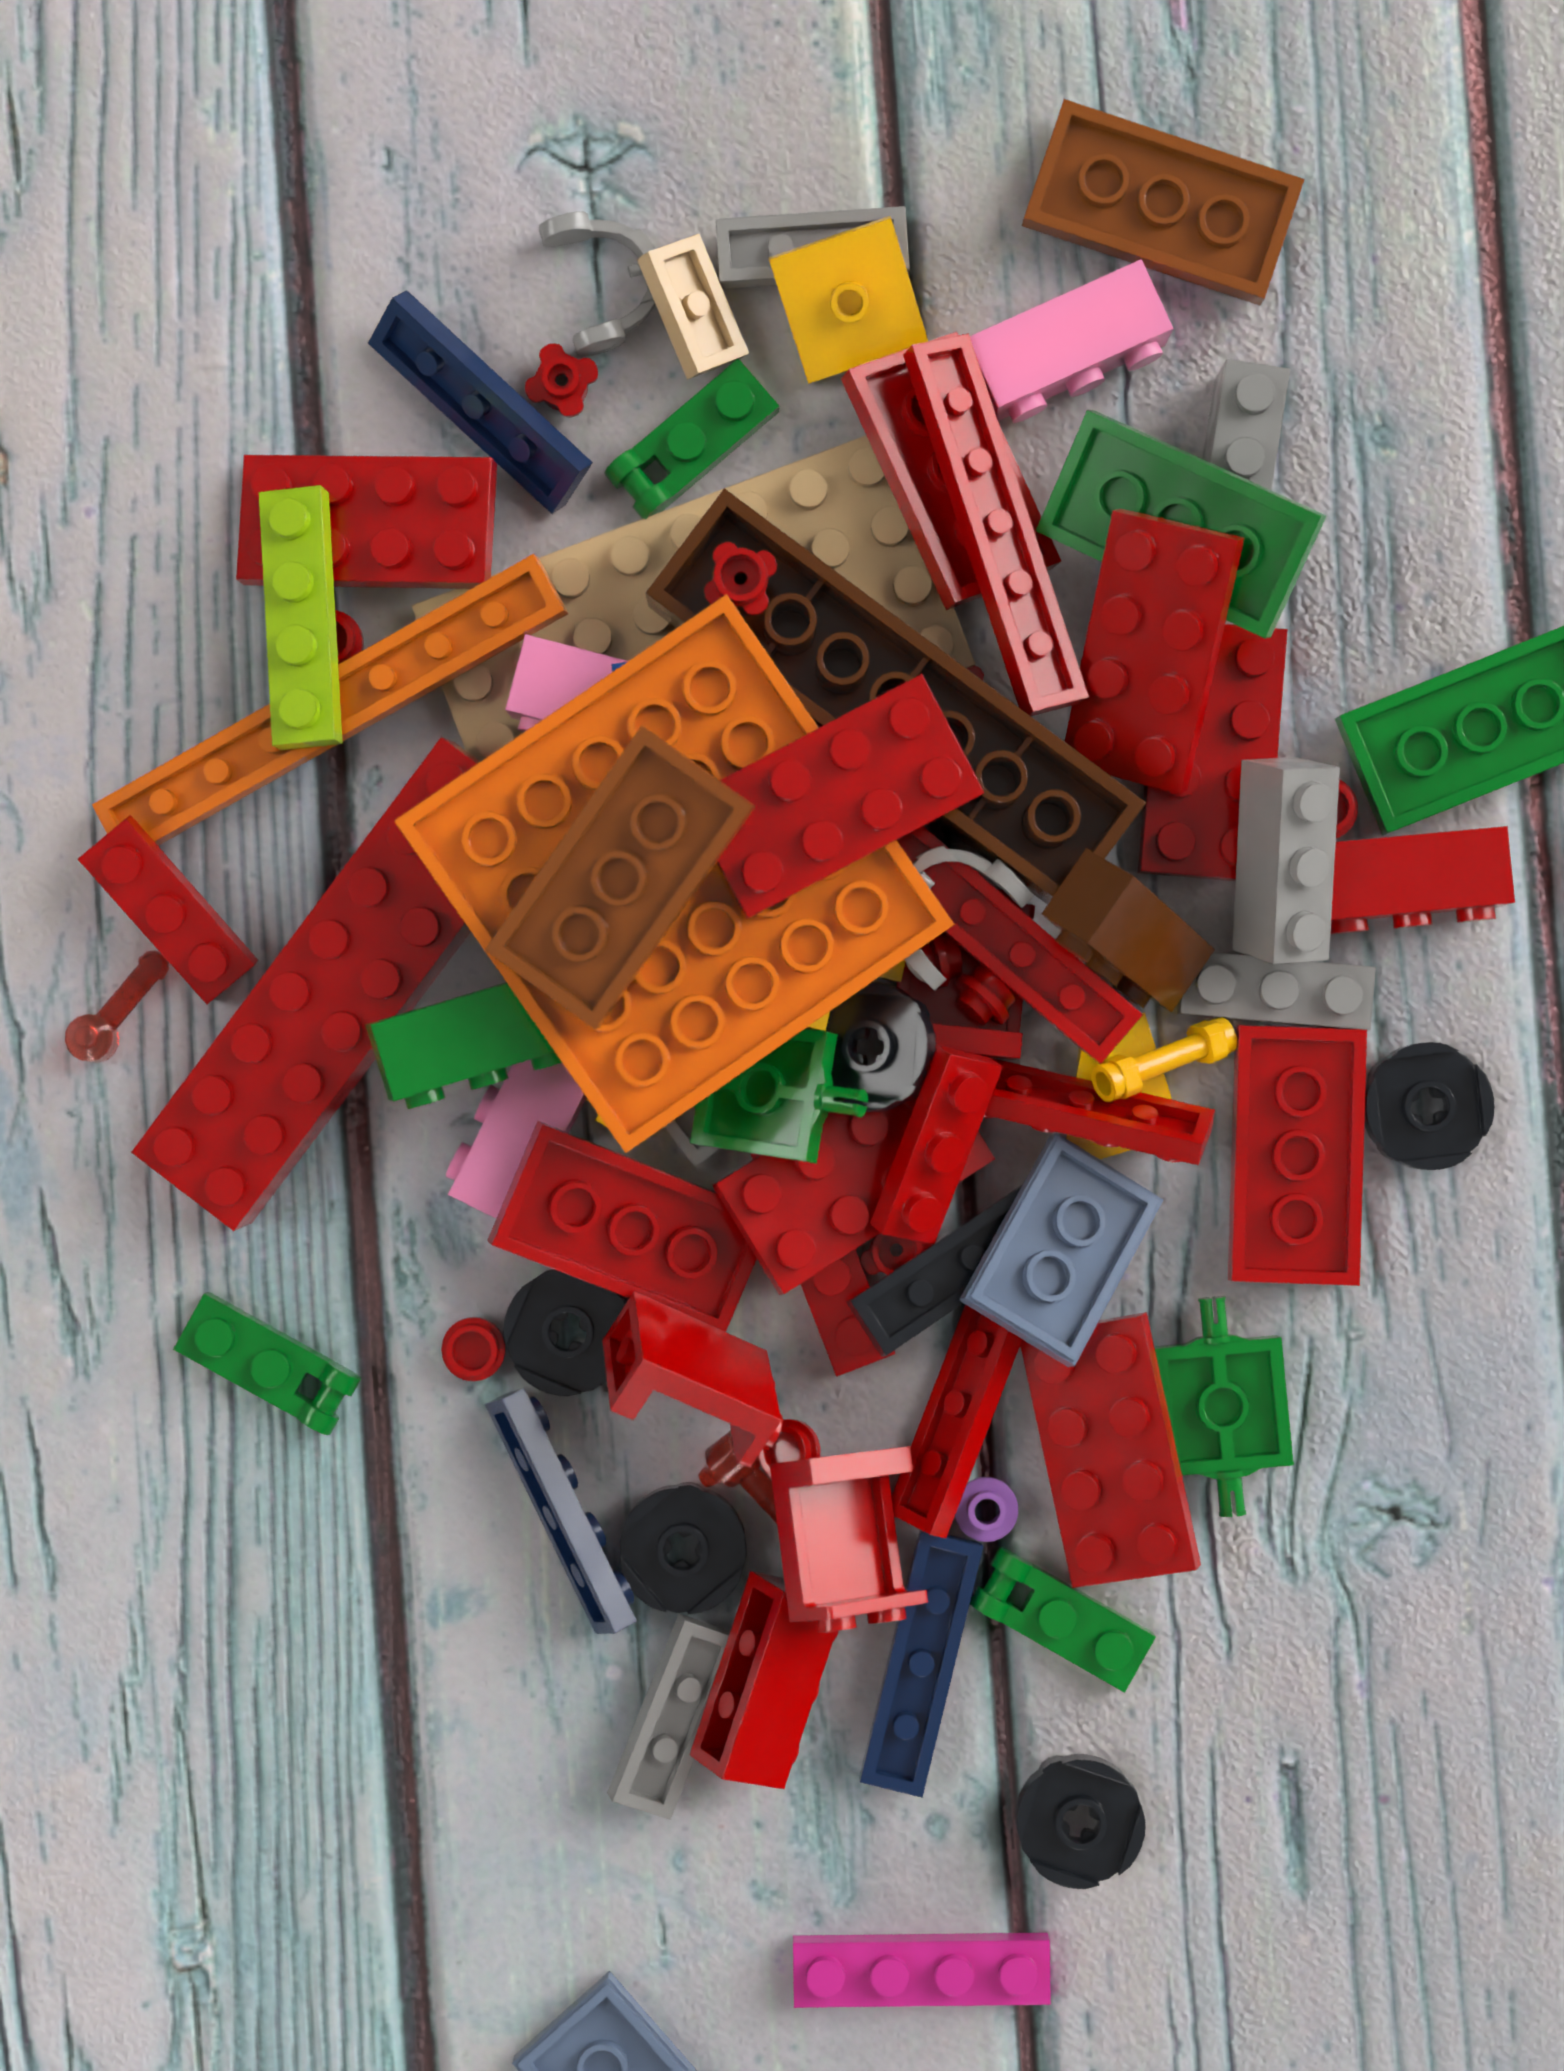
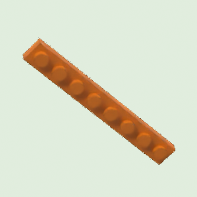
(371, 688)

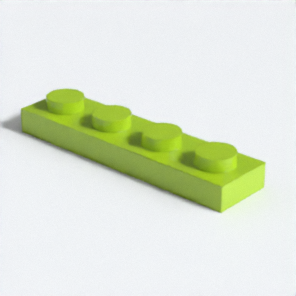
(300, 618)

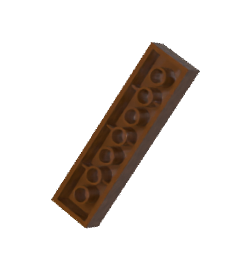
(847, 649)

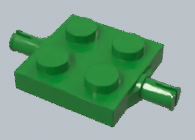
(778, 1102)
(1226, 1404)

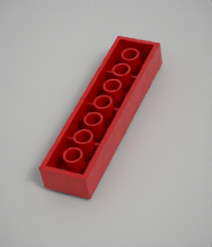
(302, 1028)

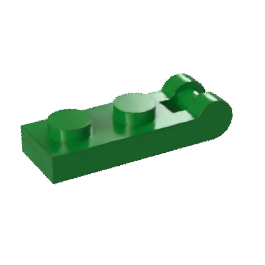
(694, 439)
(265, 1362)
(1064, 1620)

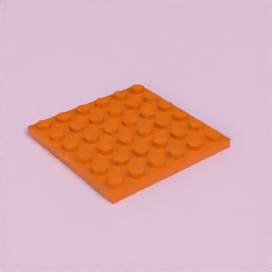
(717, 983)

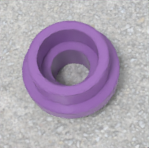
(1002, 1524)

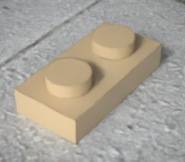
(692, 306)

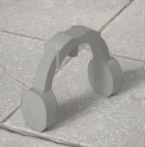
(576, 228)
(996, 871)

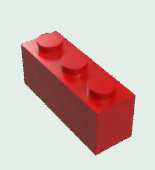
(1421, 876)
(762, 1689)

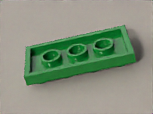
(1130, 470)
(1460, 733)

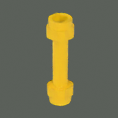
(1123, 1075)

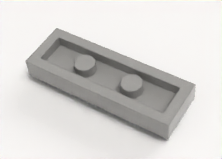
(749, 241)
(1282, 993)
(660, 1743)

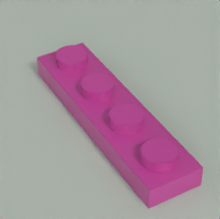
(921, 1970)

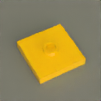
(848, 299)

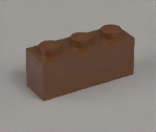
(1126, 933)

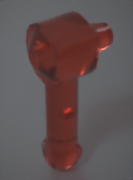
(96, 1036)
(723, 1469)

